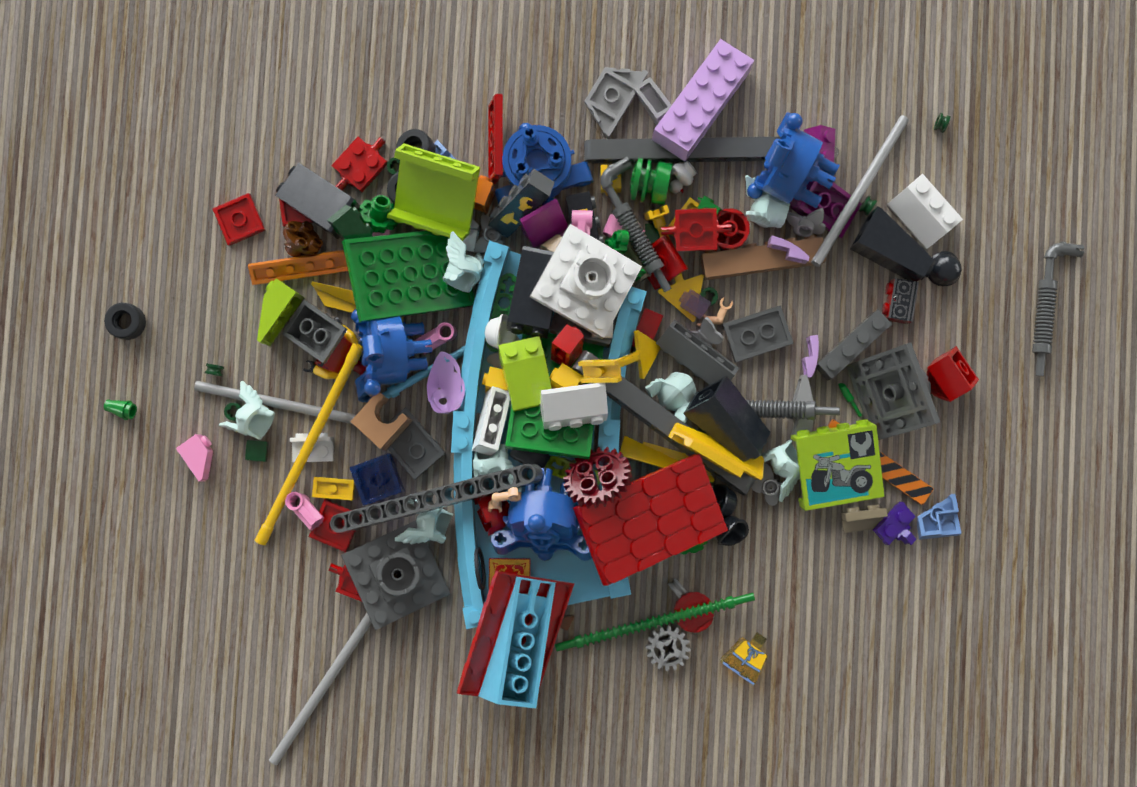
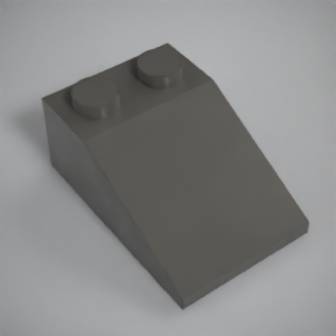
(314, 331)

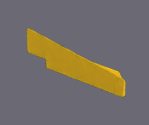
(336, 297)
(716, 453)
(652, 454)

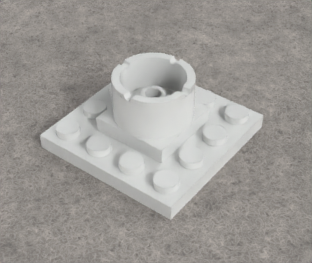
(569, 291)

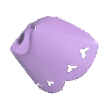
(450, 382)

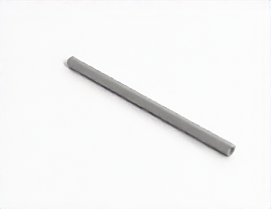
(859, 191)
(273, 402)
(321, 689)

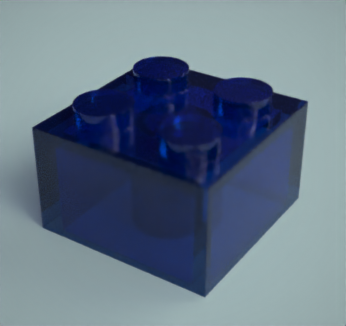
(377, 479)

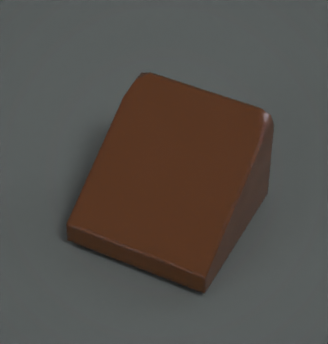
(566, 622)

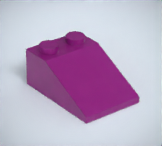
(832, 202)
(544, 224)

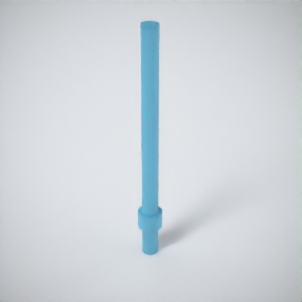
(393, 391)

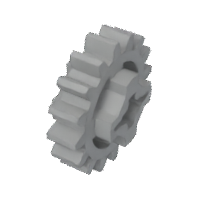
(672, 638)

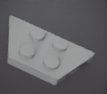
(612, 96)

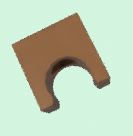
(371, 425)

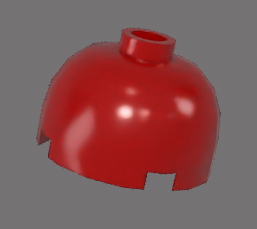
(740, 229)
(492, 520)

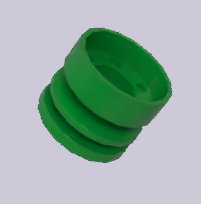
(650, 181)

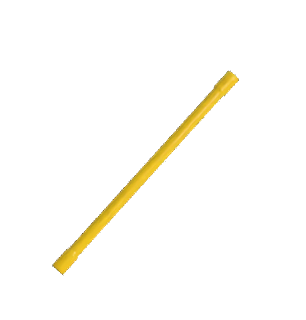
(350, 361)

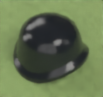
(945, 269)
(725, 498)
(737, 531)

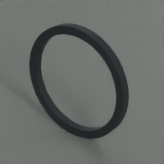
(481, 586)

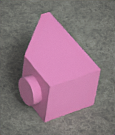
(197, 455)

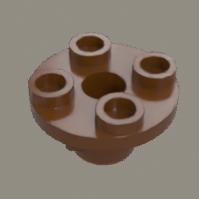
(301, 239)

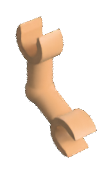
(719, 319)
(512, 495)

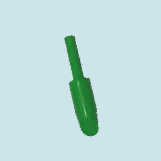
(849, 397)

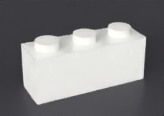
(491, 421)

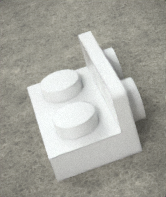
(322, 451)

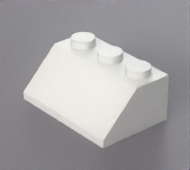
(924, 211)
(574, 406)

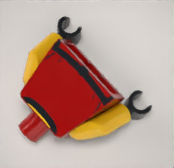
(335, 362)

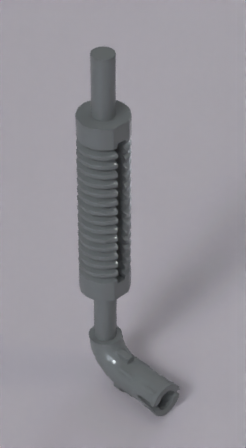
(628, 222)
(1046, 302)
(789, 409)

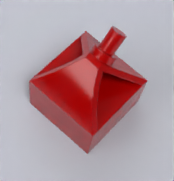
(951, 375)

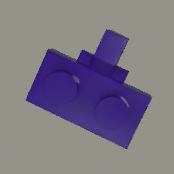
(896, 525)

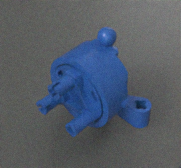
(548, 153)
(793, 164)
(388, 353)
(542, 522)

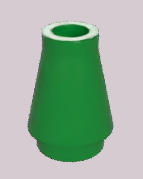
(121, 408)

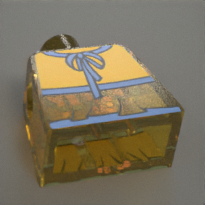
(746, 658)

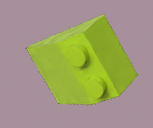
(277, 309)
(524, 372)

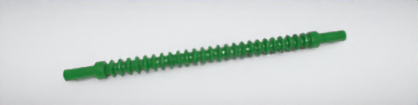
(579, 641)

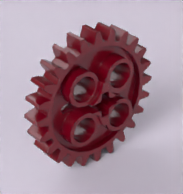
(613, 474)

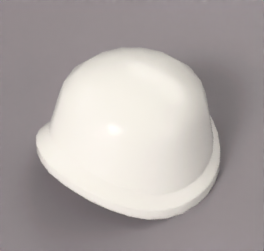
(497, 333)

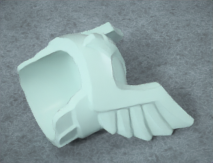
(766, 210)
(462, 269)
(673, 392)
(253, 417)
(487, 464)
(785, 464)
(430, 526)

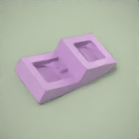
(793, 252)
(809, 363)

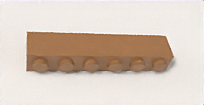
(755, 259)

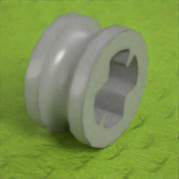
(677, 587)

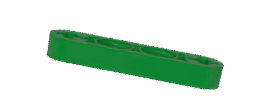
(497, 310)

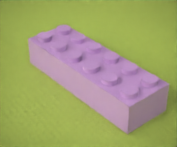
(702, 100)

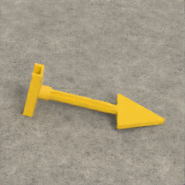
(680, 285)
(609, 370)

